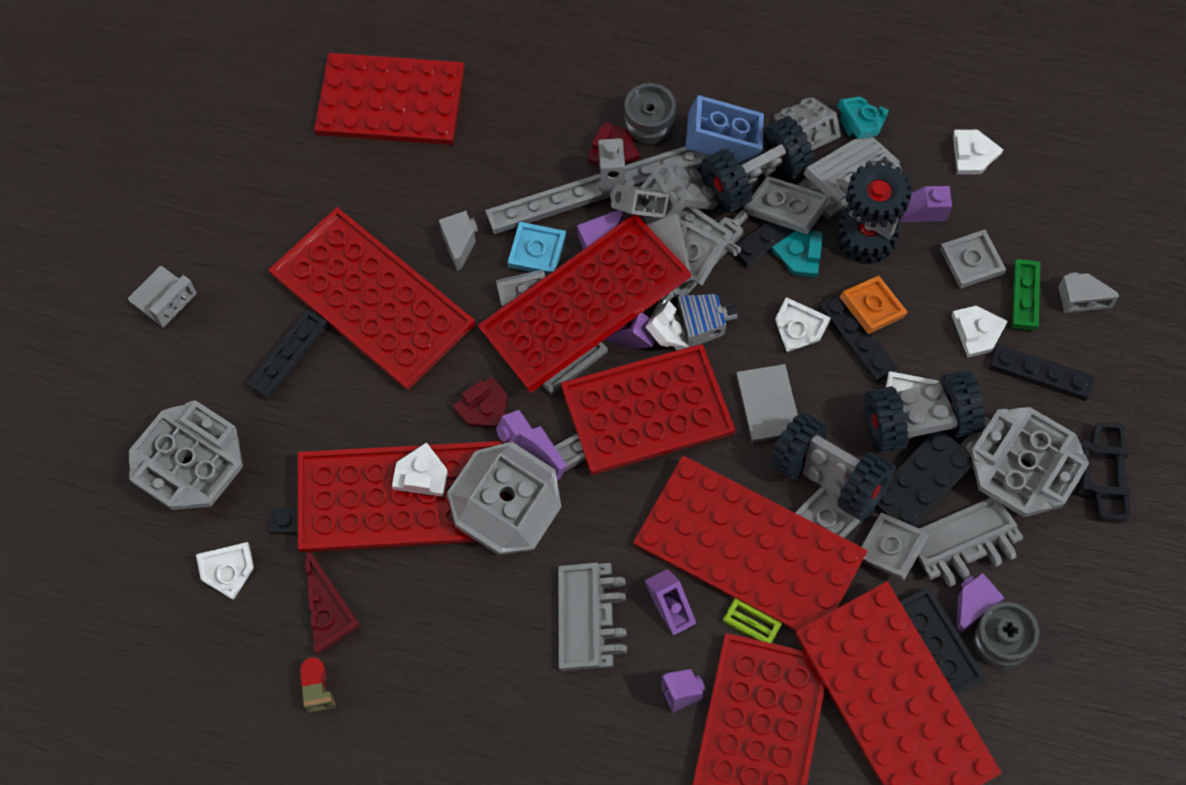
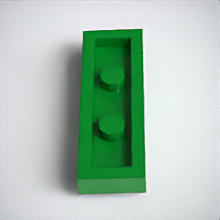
(1026, 295)

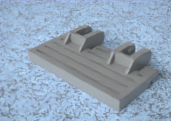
(835, 170)
(969, 534)
(584, 612)

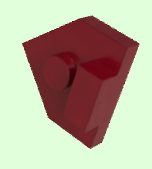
(612, 131)
(482, 404)

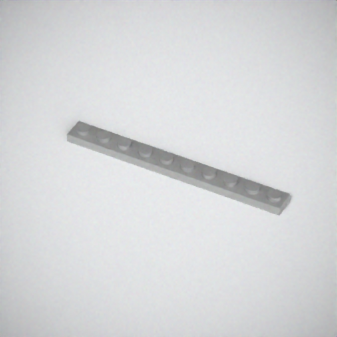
(583, 191)

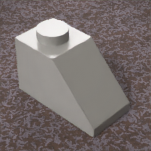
(459, 236)
(1085, 293)

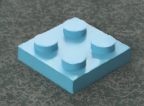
(536, 248)

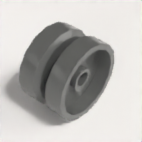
(649, 113)
(1006, 635)

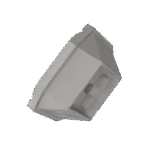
(180, 434)
(1028, 436)
(502, 524)

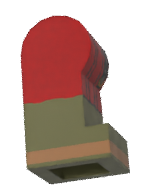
(313, 686)

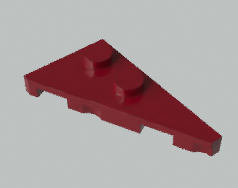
(329, 613)

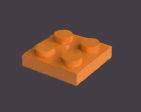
(873, 304)

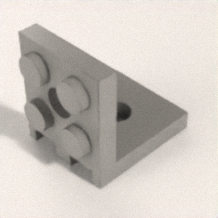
(684, 187)

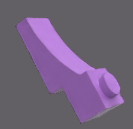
(516, 429)

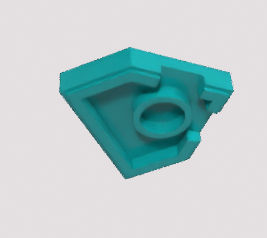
(861, 118)
(800, 252)

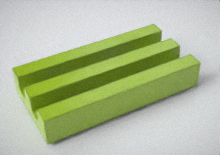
(746, 630)

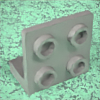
(816, 120)
(162, 295)

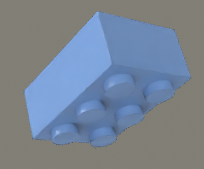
(721, 125)

